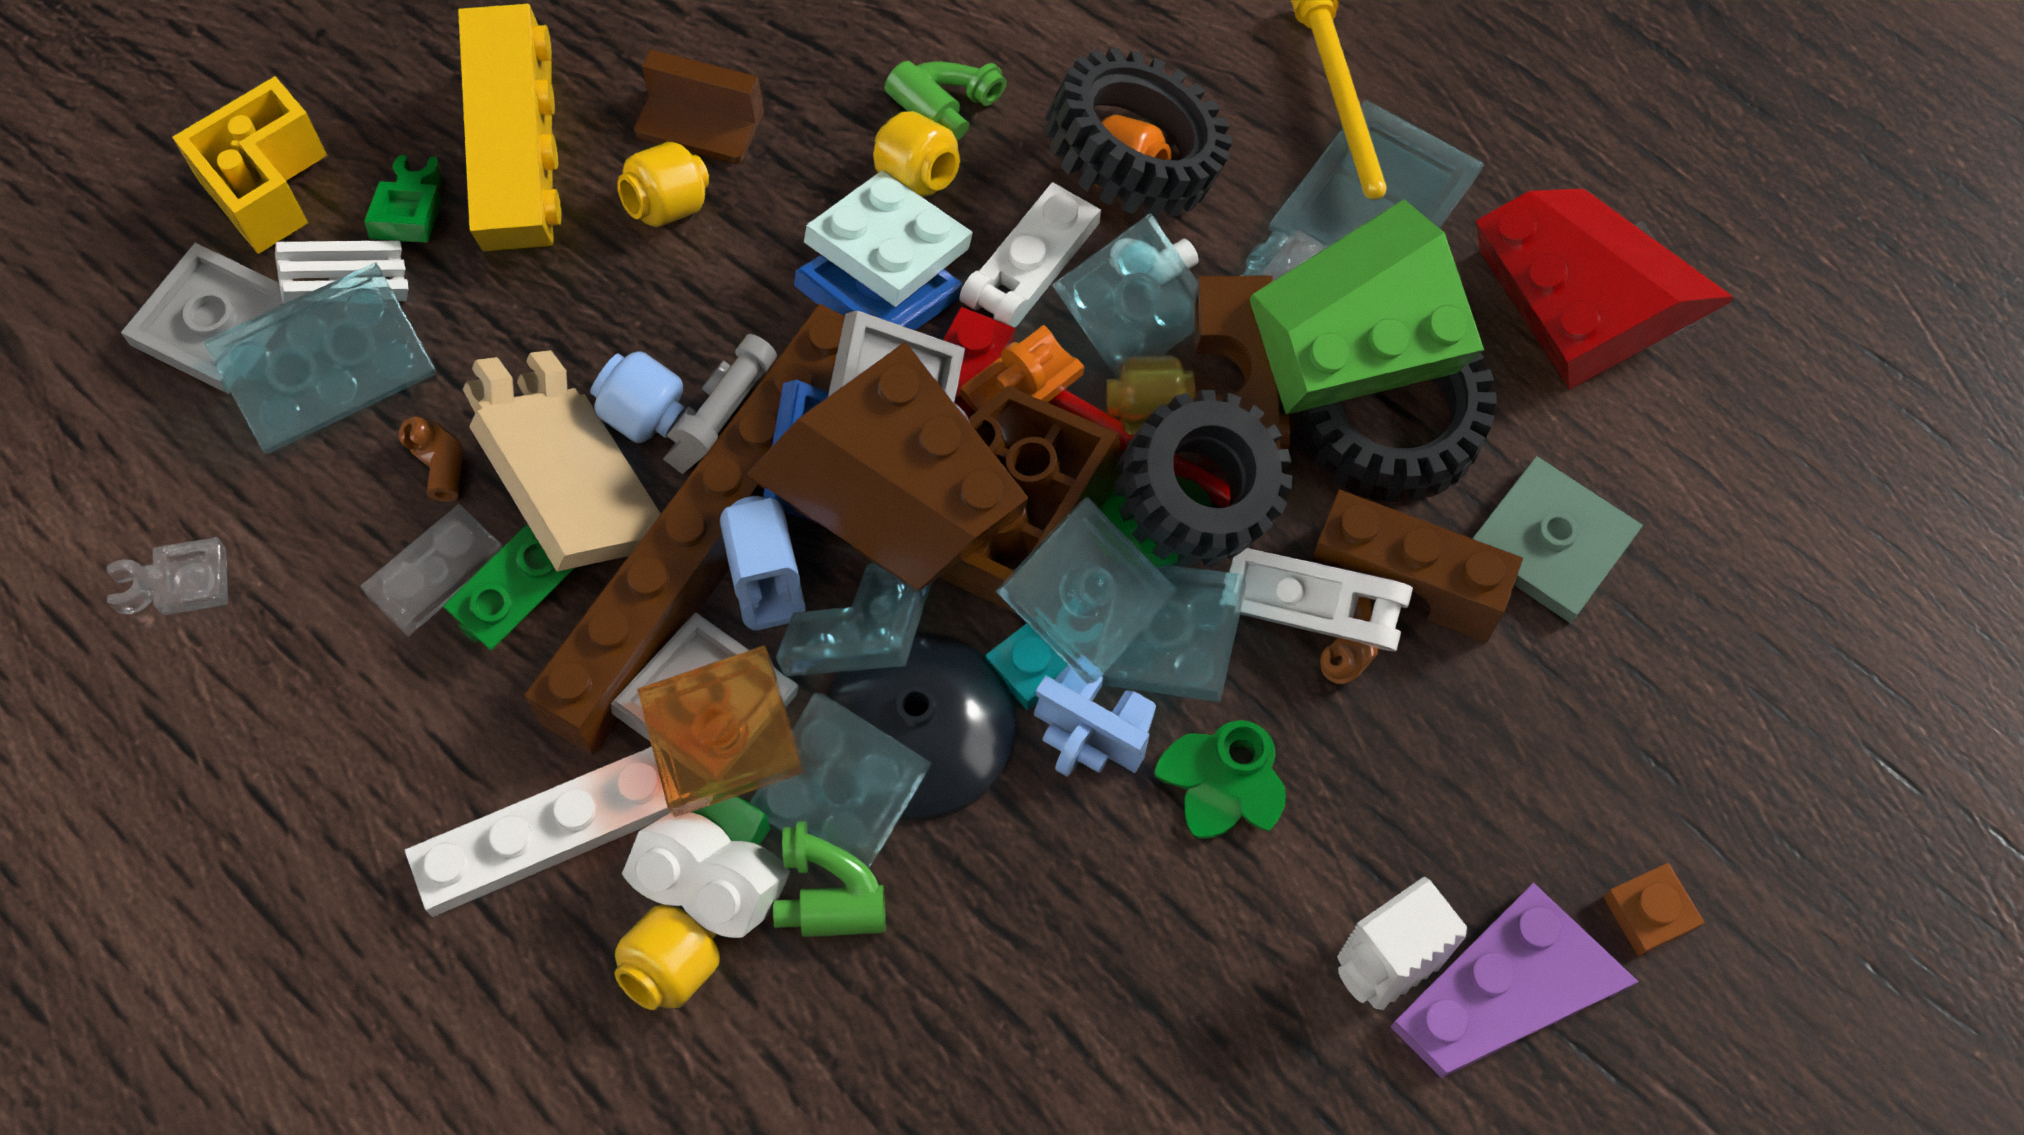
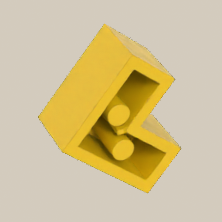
(247, 157)

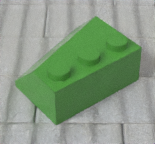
(1367, 314)

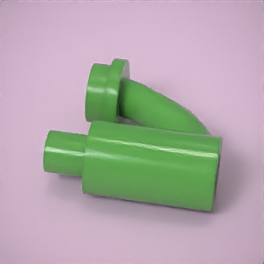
(919, 90)
(829, 910)

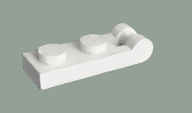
(1031, 255)
(1320, 598)

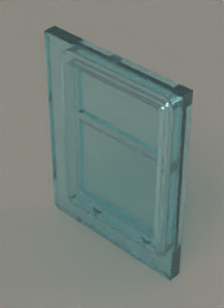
(1414, 168)

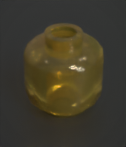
(1144, 386)

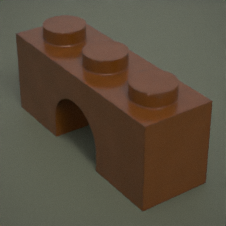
(1228, 328)
(1455, 574)

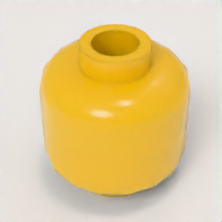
(917, 153)
(663, 184)
(665, 958)

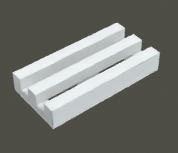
(335, 261)

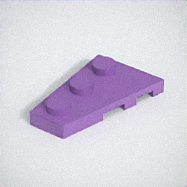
(1509, 984)

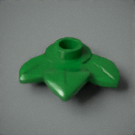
(1220, 787)

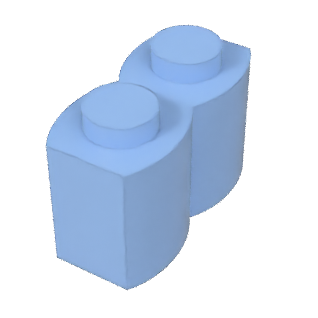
(762, 562)

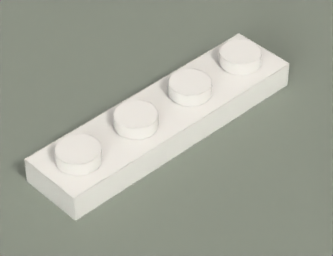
(538, 832)

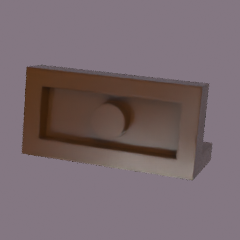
(699, 106)

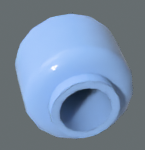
(638, 396)

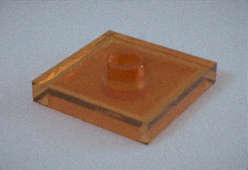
(719, 731)

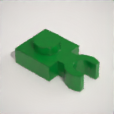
(406, 207)

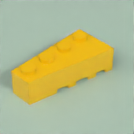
(508, 127)

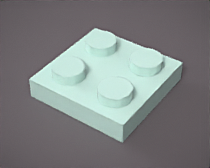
(888, 237)

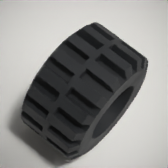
(1236, 444)

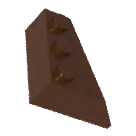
(1055, 463)
(894, 472)

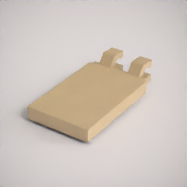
(558, 463)

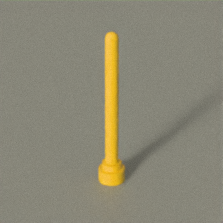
(1319, 17)

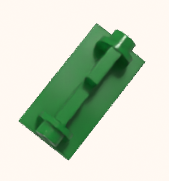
(505, 590)

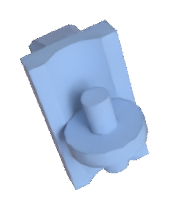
(1087, 730)

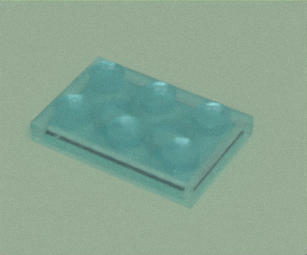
(320, 358)

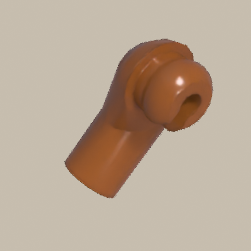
(439, 452)

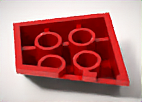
(1590, 280)

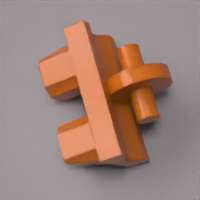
(1032, 366)

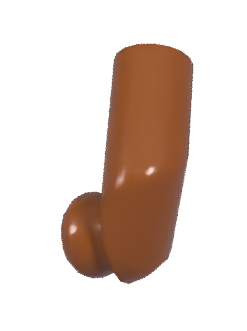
(1347, 659)

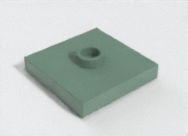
(1562, 534)

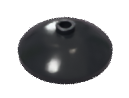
(962, 733)

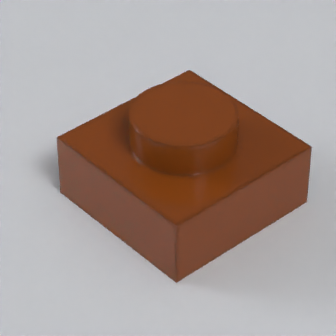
(1653, 909)

